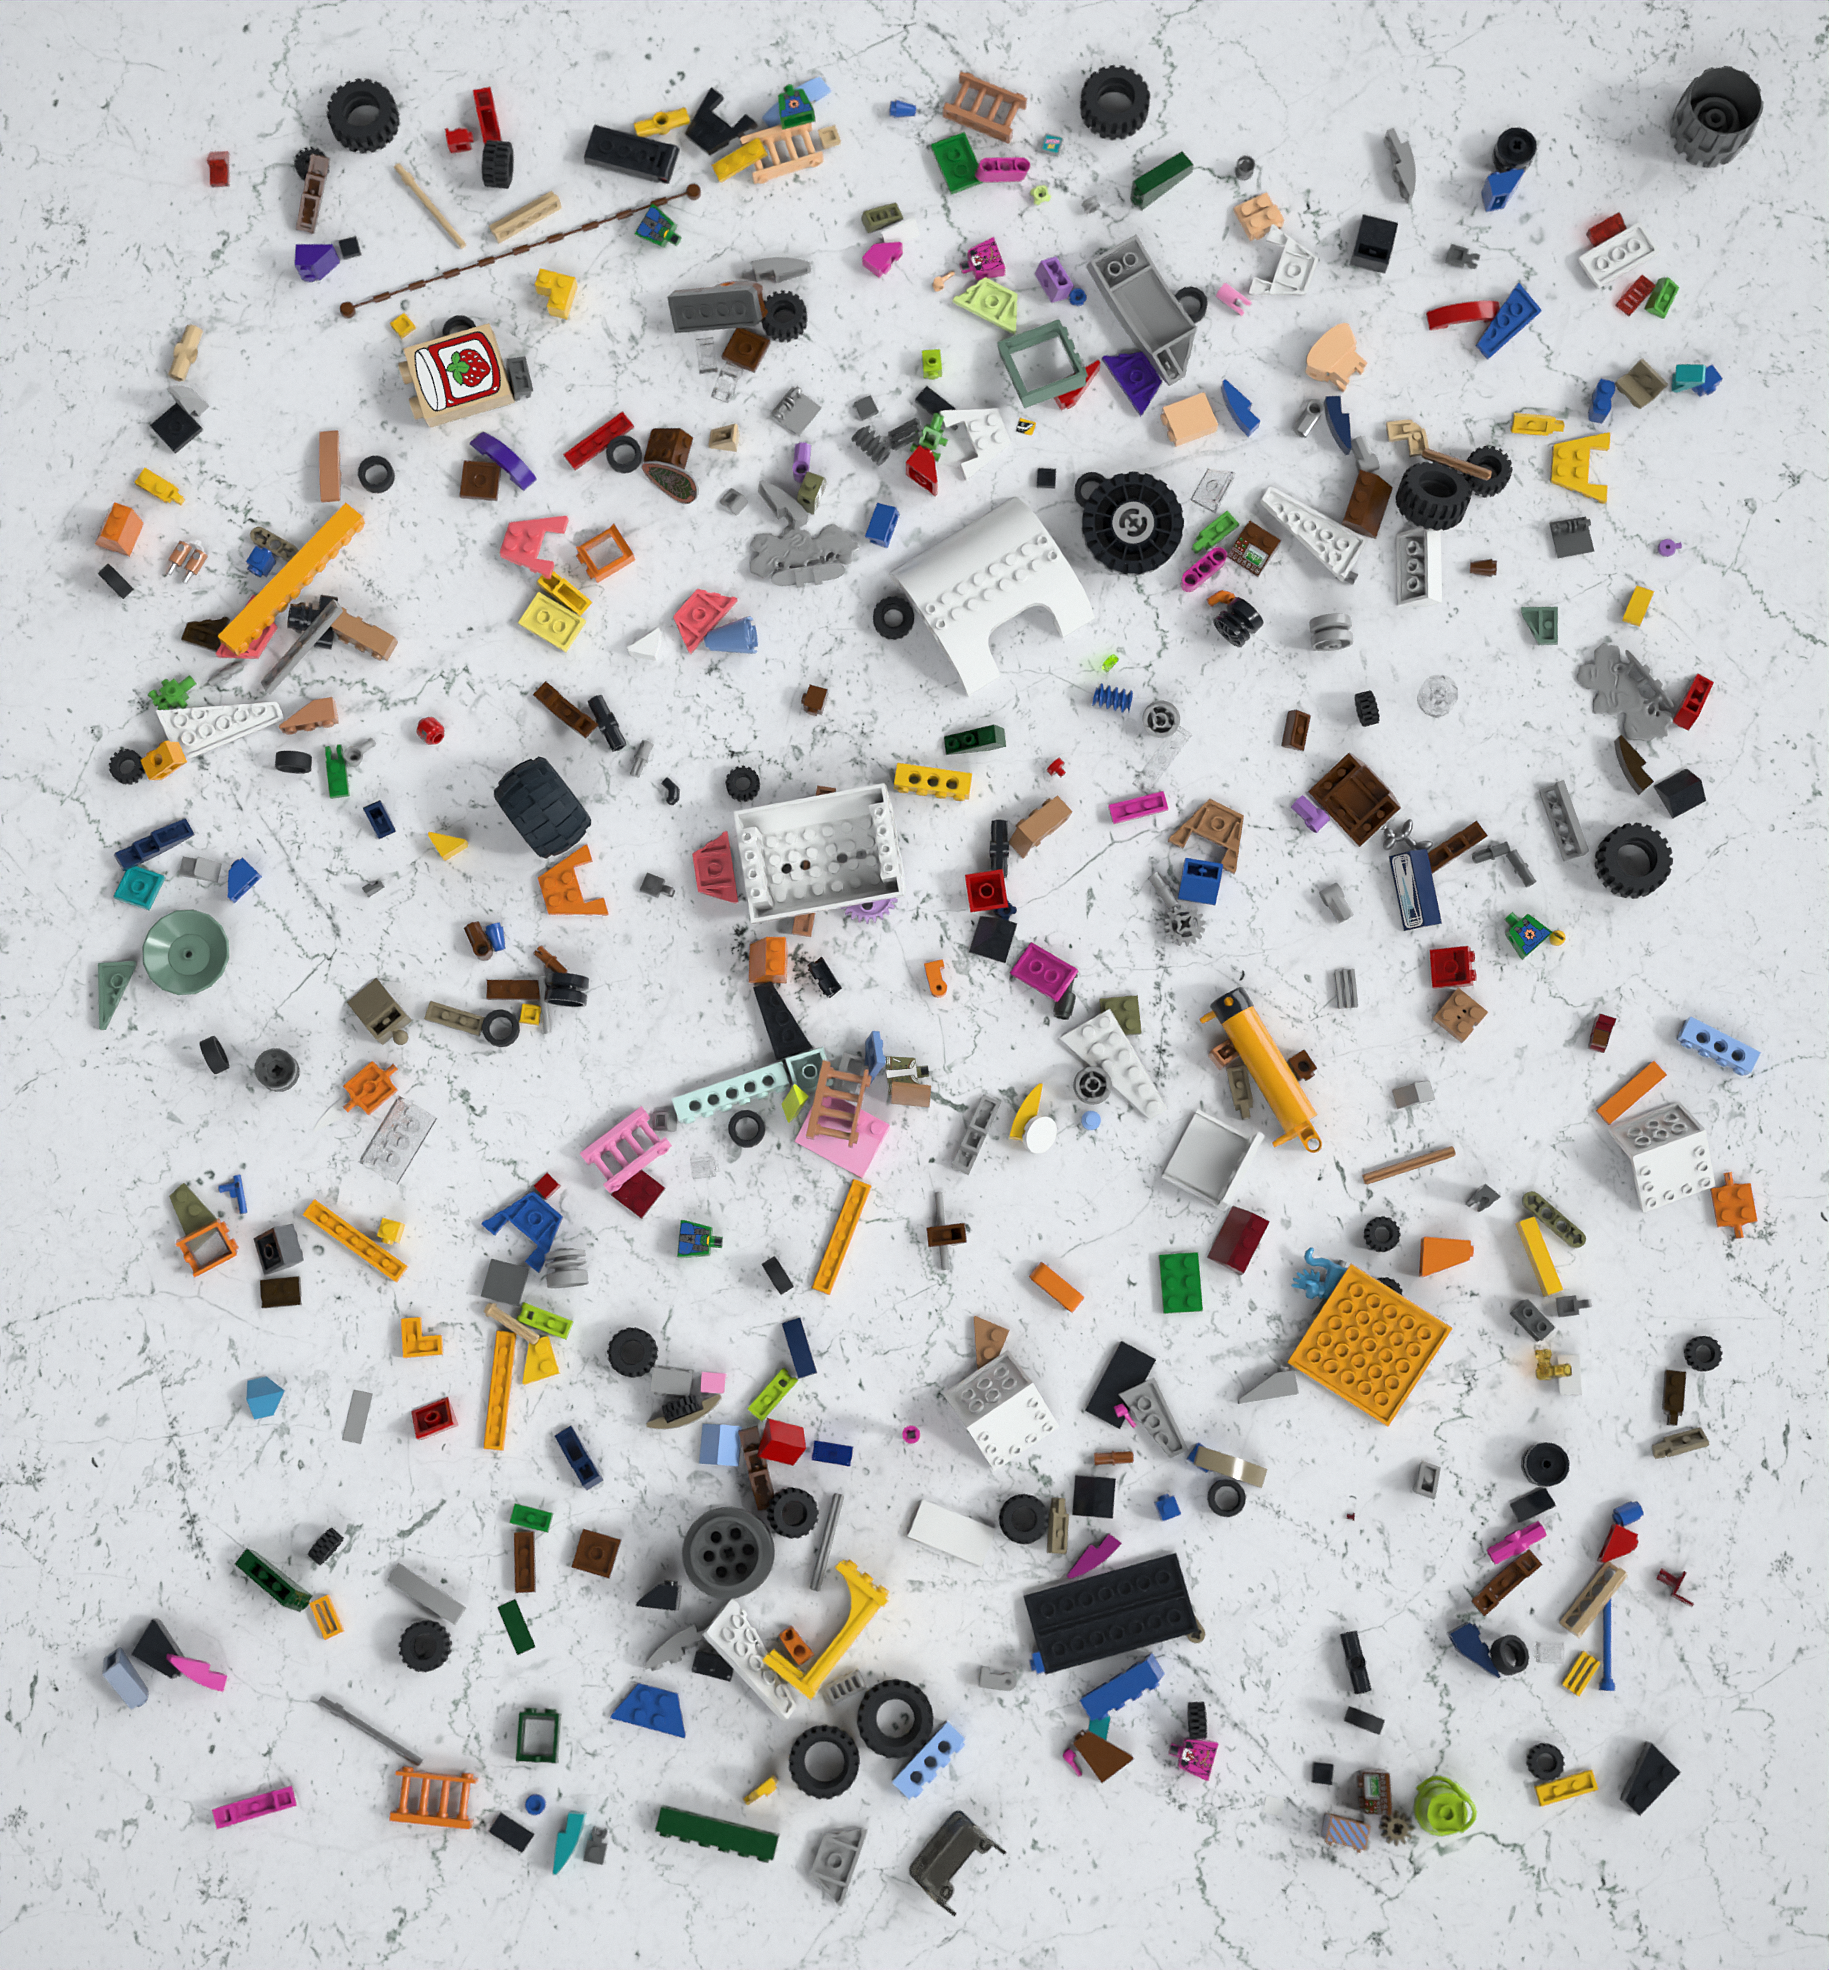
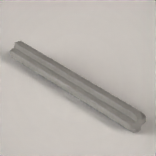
(826, 1543)

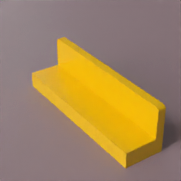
(1539, 1256)

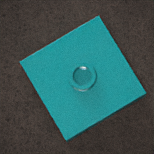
(139, 887)

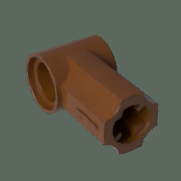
(478, 940)

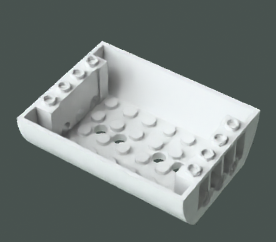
(819, 832)

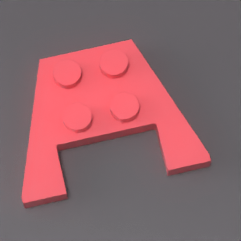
(524, 541)

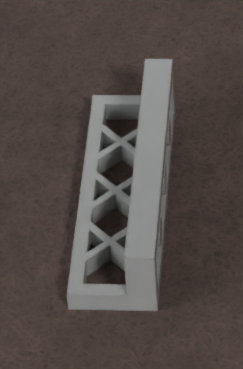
(1570, 818)

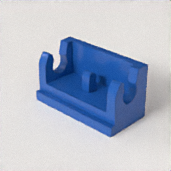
(882, 524)

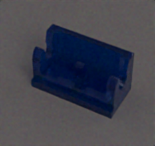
(832, 1453)

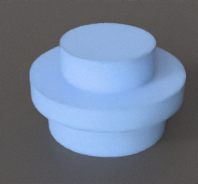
(1091, 1120)

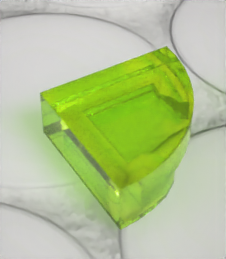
(1109, 663)

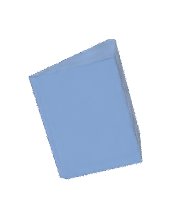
(720, 1445)

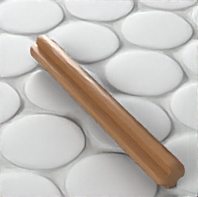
(1409, 1165)

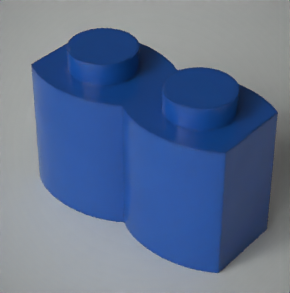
(1601, 401)

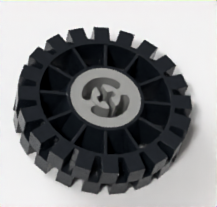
(1111, 543)

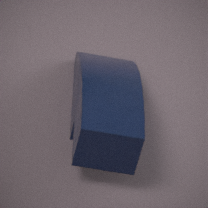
(1338, 423)
(799, 1348)
(578, 1458)

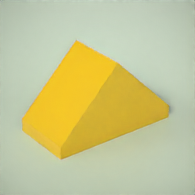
(447, 845)

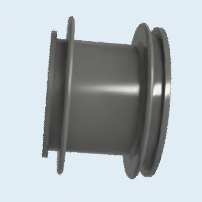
(699, 1541)

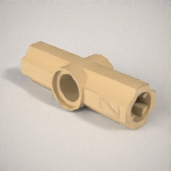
(185, 353)

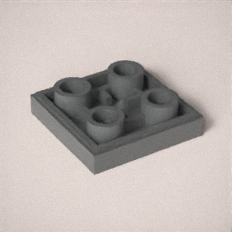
(505, 1282)

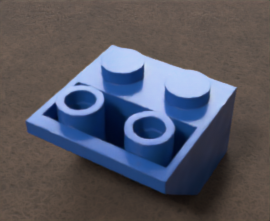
(1500, 188)
(1200, 881)

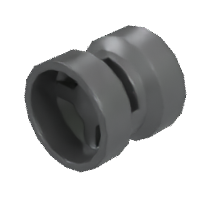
(1247, 164)

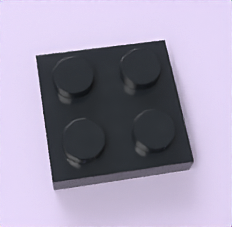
(176, 428)

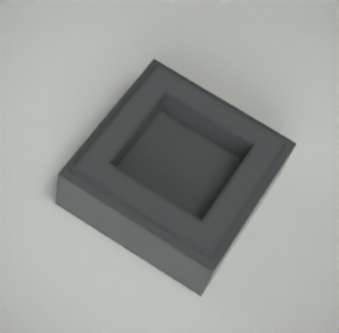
(866, 407)

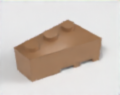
(364, 636)
(1039, 825)

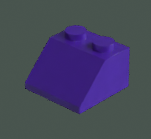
(315, 260)

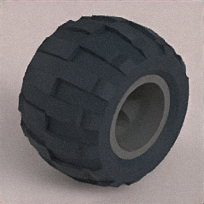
(542, 807)

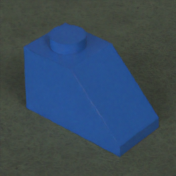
(241, 879)

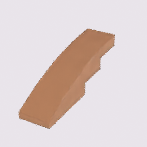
(329, 466)

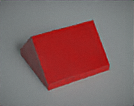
(986, 890)
(433, 1419)
(782, 1442)

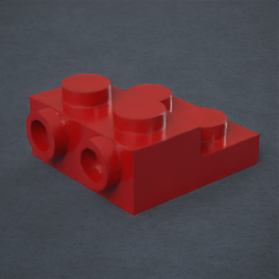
(1452, 967)

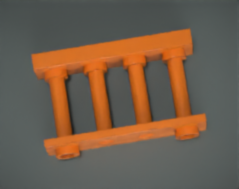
(441, 1818)

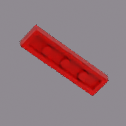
(598, 441)

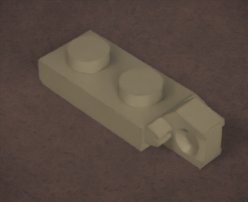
(1240, 1090)
(1680, 1443)
(1057, 1527)

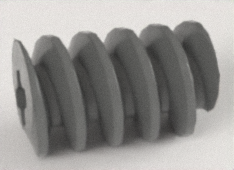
(871, 445)

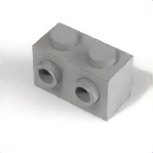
(671, 1381)

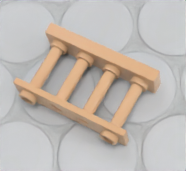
(774, 134)

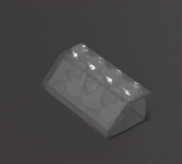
(397, 1139)

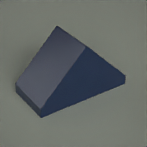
(379, 819)

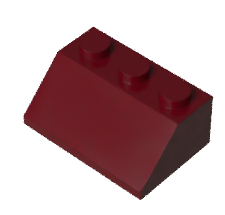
(1238, 1239)

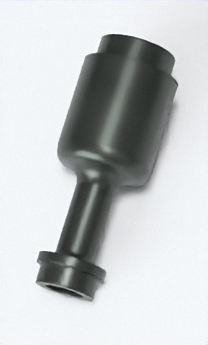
(1064, 1007)

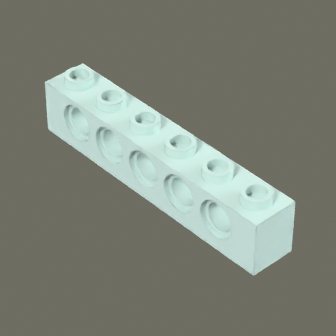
(683, 1102)

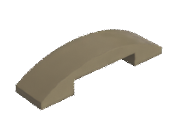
(708, 1405)
(1230, 1466)

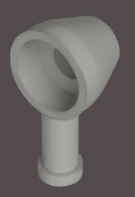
(357, 753)

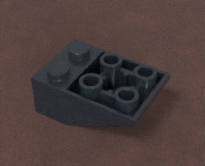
(1374, 243)

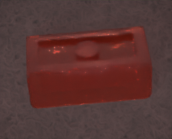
(1606, 229)

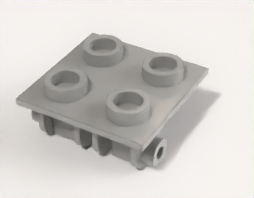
(795, 410)

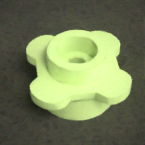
(1042, 189)

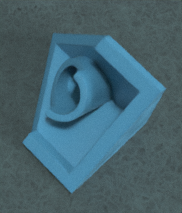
(263, 1397)

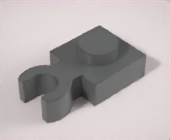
(1459, 256)
(595, 1849)

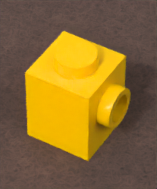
(390, 1231)

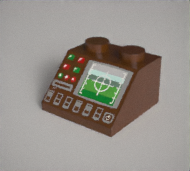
(1254, 548)
(1375, 1792)

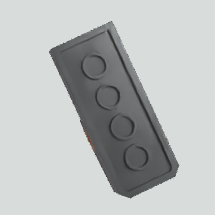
(717, 307)

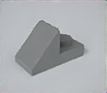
(200, 869)
(1427, 1480)

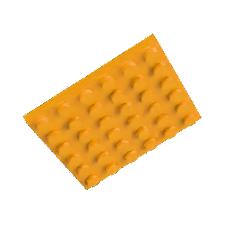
(1369, 1344)

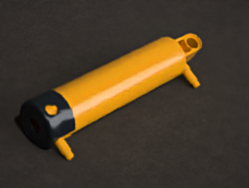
(1266, 1066)

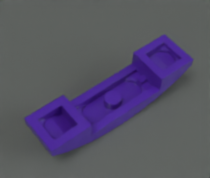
(505, 458)

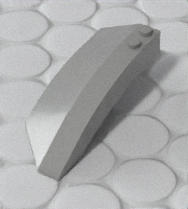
(1145, 307)

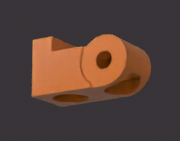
(937, 985)
(796, 1645)

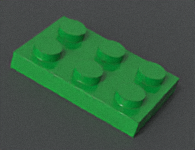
(956, 162)
(1180, 1283)

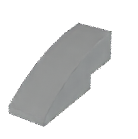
(780, 268)
(188, 399)
(783, 504)

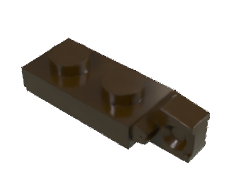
(1673, 1395)

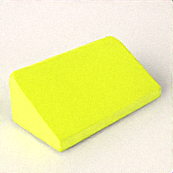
(794, 1102)

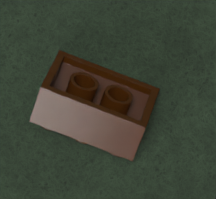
(1367, 504)

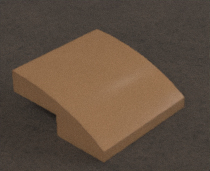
(911, 1094)

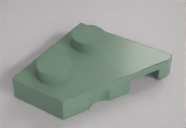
(1542, 623)

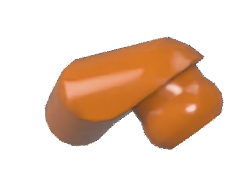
(1221, 596)

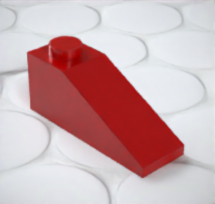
(1070, 398)
(1693, 702)

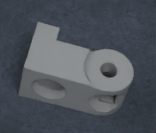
(1004, 1681)

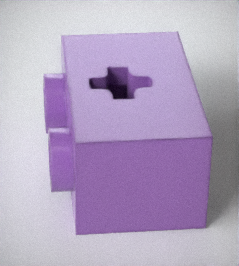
(1053, 279)

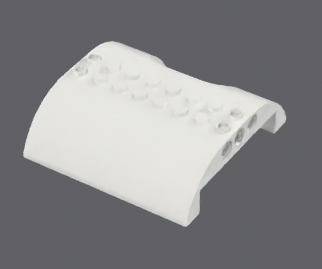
(985, 579)

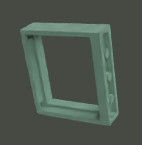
(1034, 337)

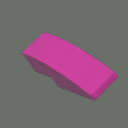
(199, 1672)

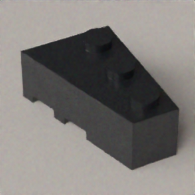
(1648, 1780)

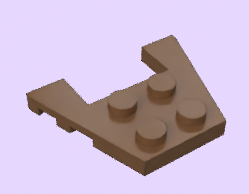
(1217, 825)

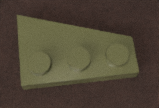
(190, 1209)

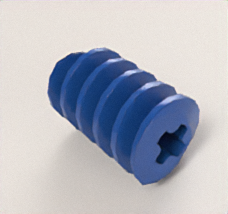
(1113, 698)

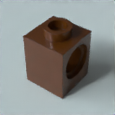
(1298, 1058)

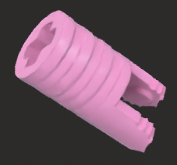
(1229, 297)

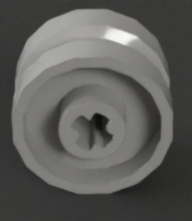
(1331, 632)

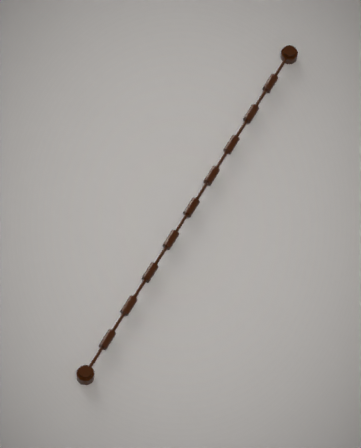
(348, 309)

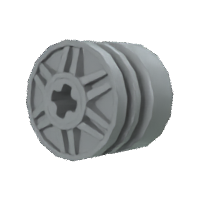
(566, 1268)

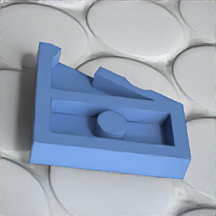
(874, 1054)

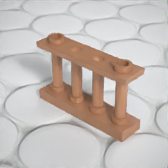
(984, 125)
(823, 1091)

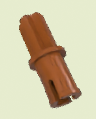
(550, 961)
(1113, 1458)

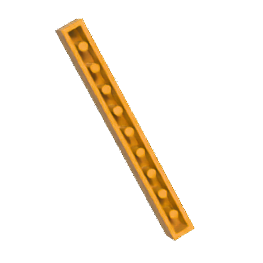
(291, 579)

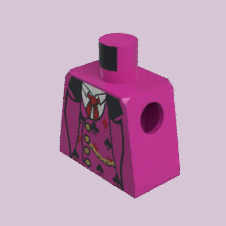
(984, 261)
(1195, 1756)

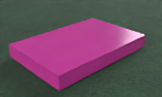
(1044, 972)

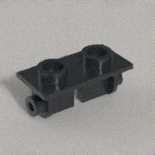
(827, 981)

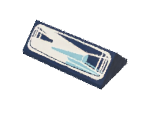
(1415, 889)

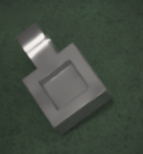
(655, 885)
(1570, 1306)

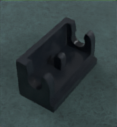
(712, 1666)

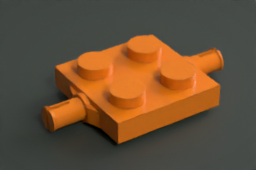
(370, 1088)
(1733, 1205)

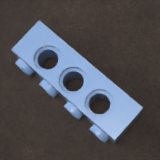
(1747, 1055)
(903, 1780)

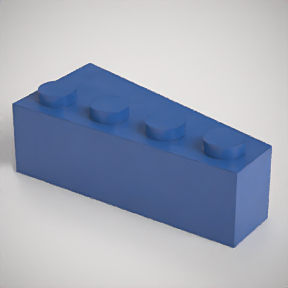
(1122, 1688)

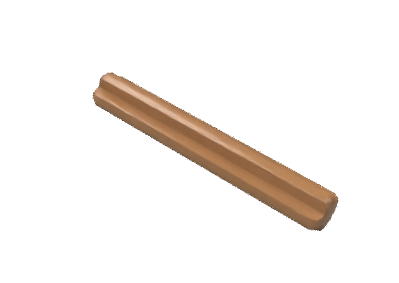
(1457, 464)

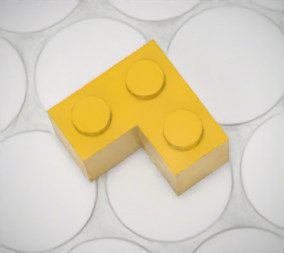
(559, 289)

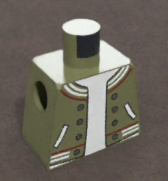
(812, 490)
(903, 1070)

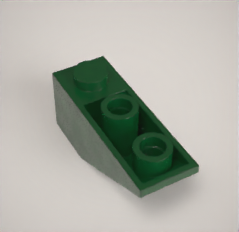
(975, 740)

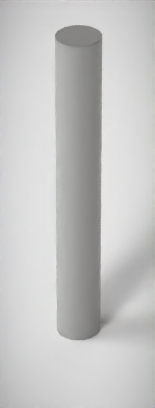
(544, 1006)

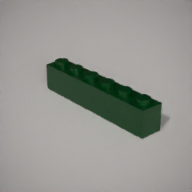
(717, 1832)

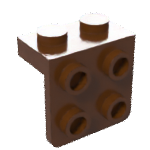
(669, 446)

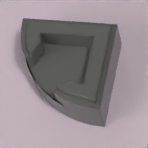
(371, 890)

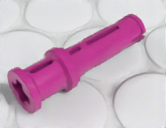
(907, 1430)

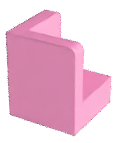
(713, 1382)

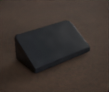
(1532, 1505)
(511, 1832)

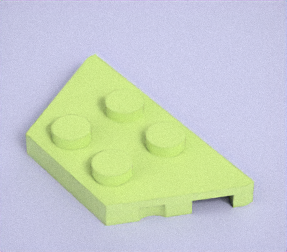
(991, 303)

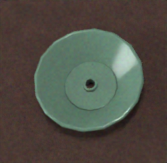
(171, 941)

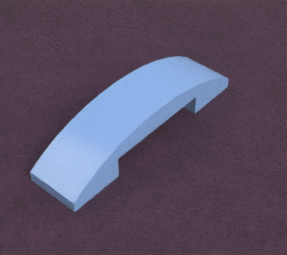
(814, 89)

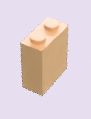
(1189, 419)

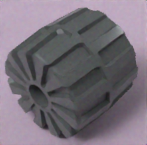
(1716, 116)

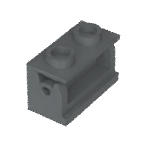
(1532, 1320)

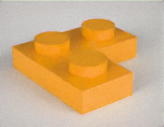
(416, 1344)

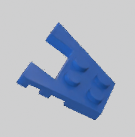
(535, 1220)

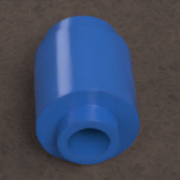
(1627, 1513)

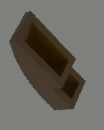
(1631, 765)

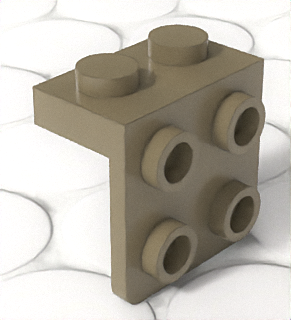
(1641, 384)

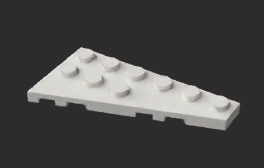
(1326, 539)
(214, 726)
(1107, 1047)
(744, 1652)

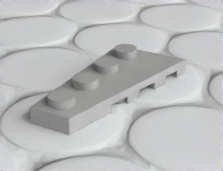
(1154, 1414)

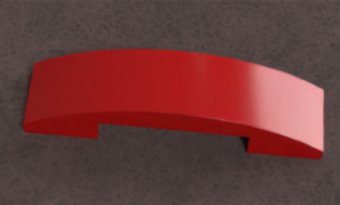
(1462, 313)

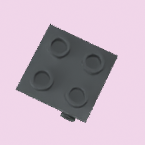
(1572, 537)

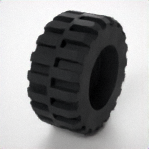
(1120, 81)
(363, 94)
(1433, 496)
(1650, 843)

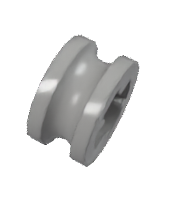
(1090, 205)

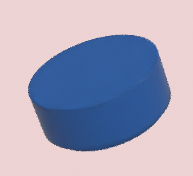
(535, 1804)

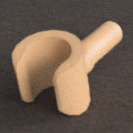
(938, 282)

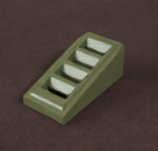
(870, 220)

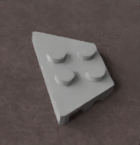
(837, 1861)

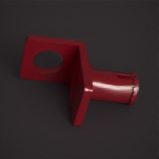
(1675, 1583)

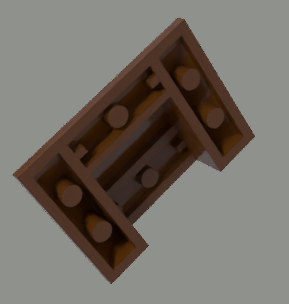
(1355, 798)

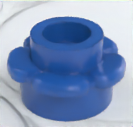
(1077, 293)

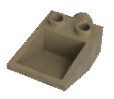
(380, 1011)

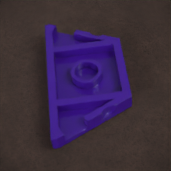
(1135, 378)

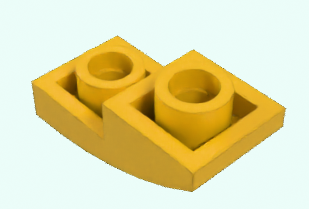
(1638, 606)

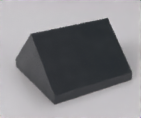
(1681, 792)

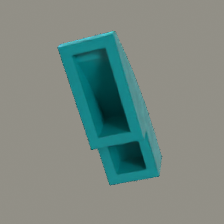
(568, 1839)

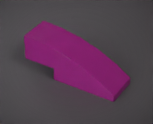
(1093, 1557)

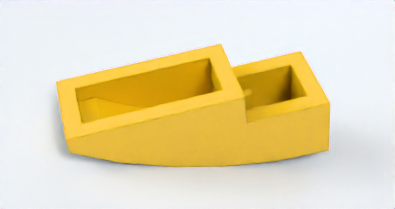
(565, 593)
(1027, 1111)

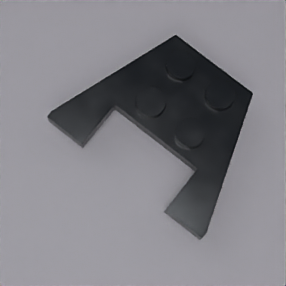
(710, 131)

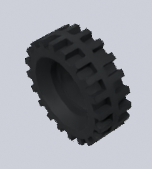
(871, 1733)

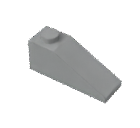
(1275, 1386)

